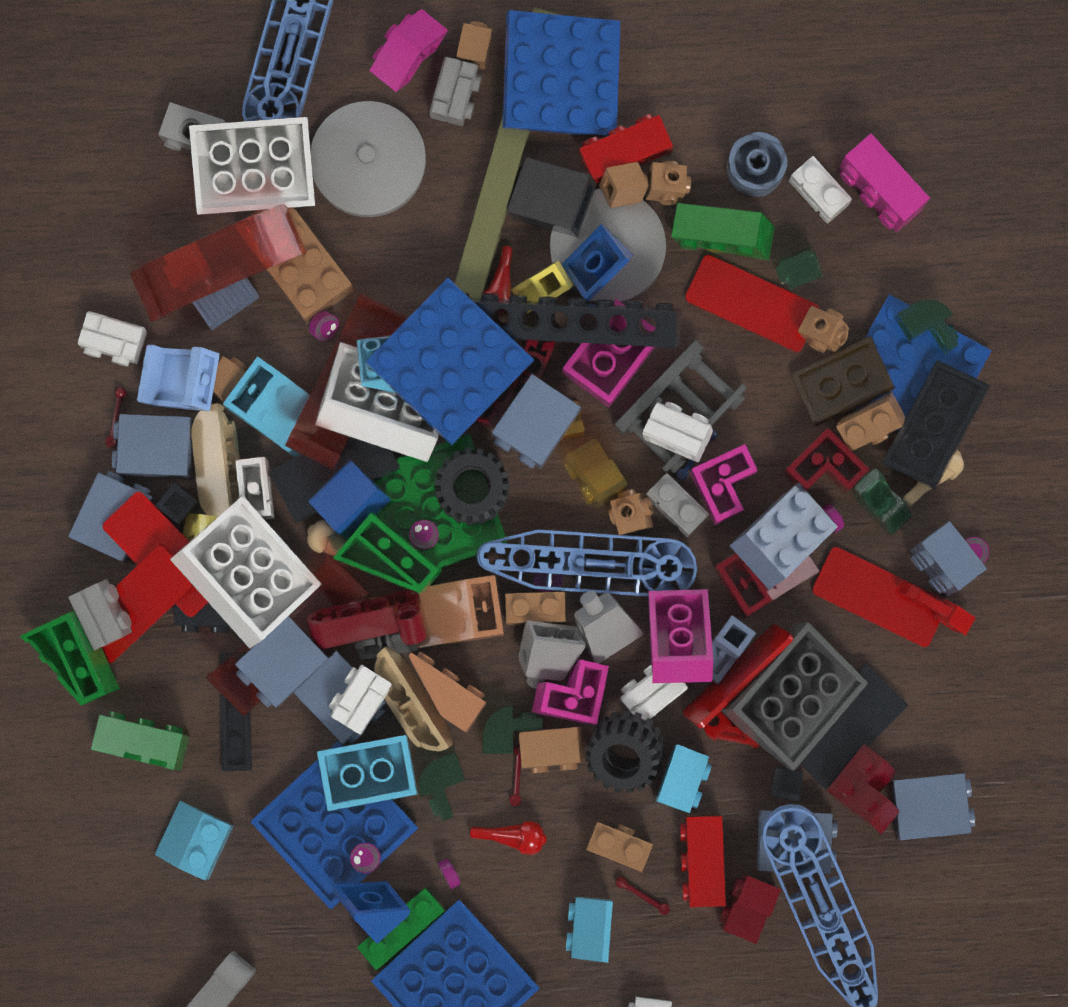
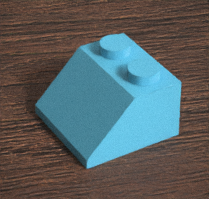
(683, 778)
(194, 840)
(590, 929)

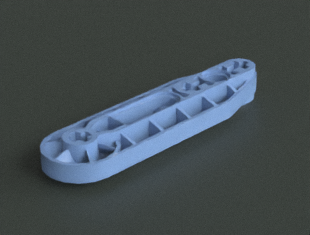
(295, 22)
(571, 562)
(829, 921)

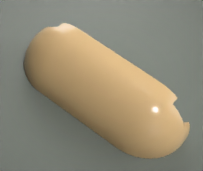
(215, 460)
(412, 703)

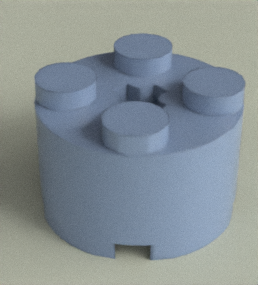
(772, 168)

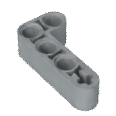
(225, 983)

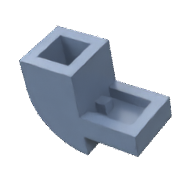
(728, 646)

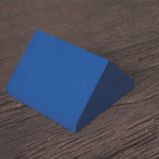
(596, 262)
(348, 499)
(373, 906)

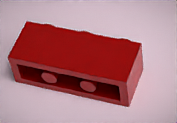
(637, 143)
(703, 861)

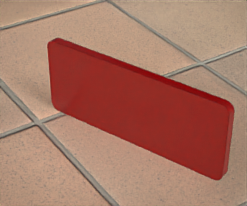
(749, 302)
(141, 528)
(147, 596)
(874, 596)
(739, 675)

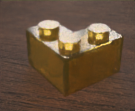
(595, 472)

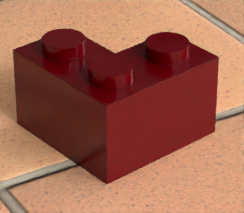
(830, 457)
(860, 789)
(749, 909)

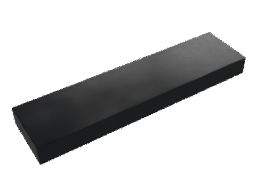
(235, 733)

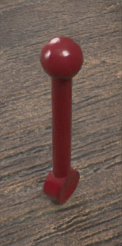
(119, 393)
(515, 799)
(663, 908)

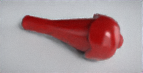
(501, 280)
(524, 837)

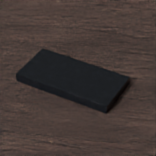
(936, 424)
(303, 477)
(858, 725)

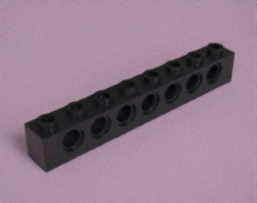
(666, 317)

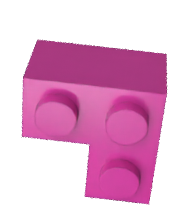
(406, 48)
(715, 482)
(577, 700)

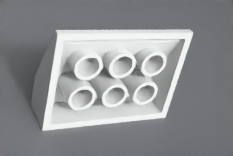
(251, 165)
(371, 413)
(246, 572)

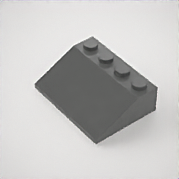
(796, 697)

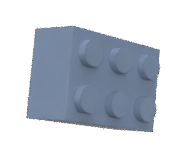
(783, 536)
(947, 560)

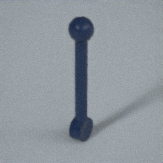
(682, 474)

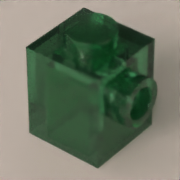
(799, 267)

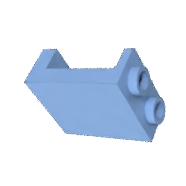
(178, 378)

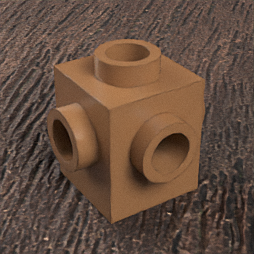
(667, 182)
(824, 330)
(641, 512)

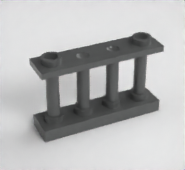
(671, 380)

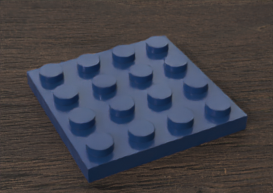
(561, 73)
(449, 361)
(913, 361)
(320, 840)
(455, 966)

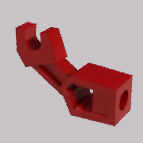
(945, 612)
(728, 732)

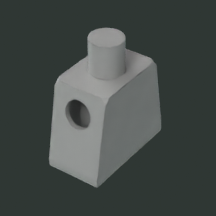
(604, 625)
(549, 651)

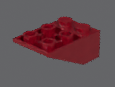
(748, 589)

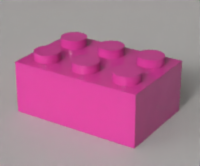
(883, 183)
(606, 368)
(680, 636)

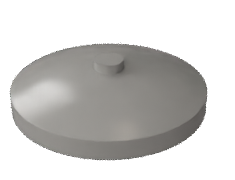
(368, 159)
(636, 229)

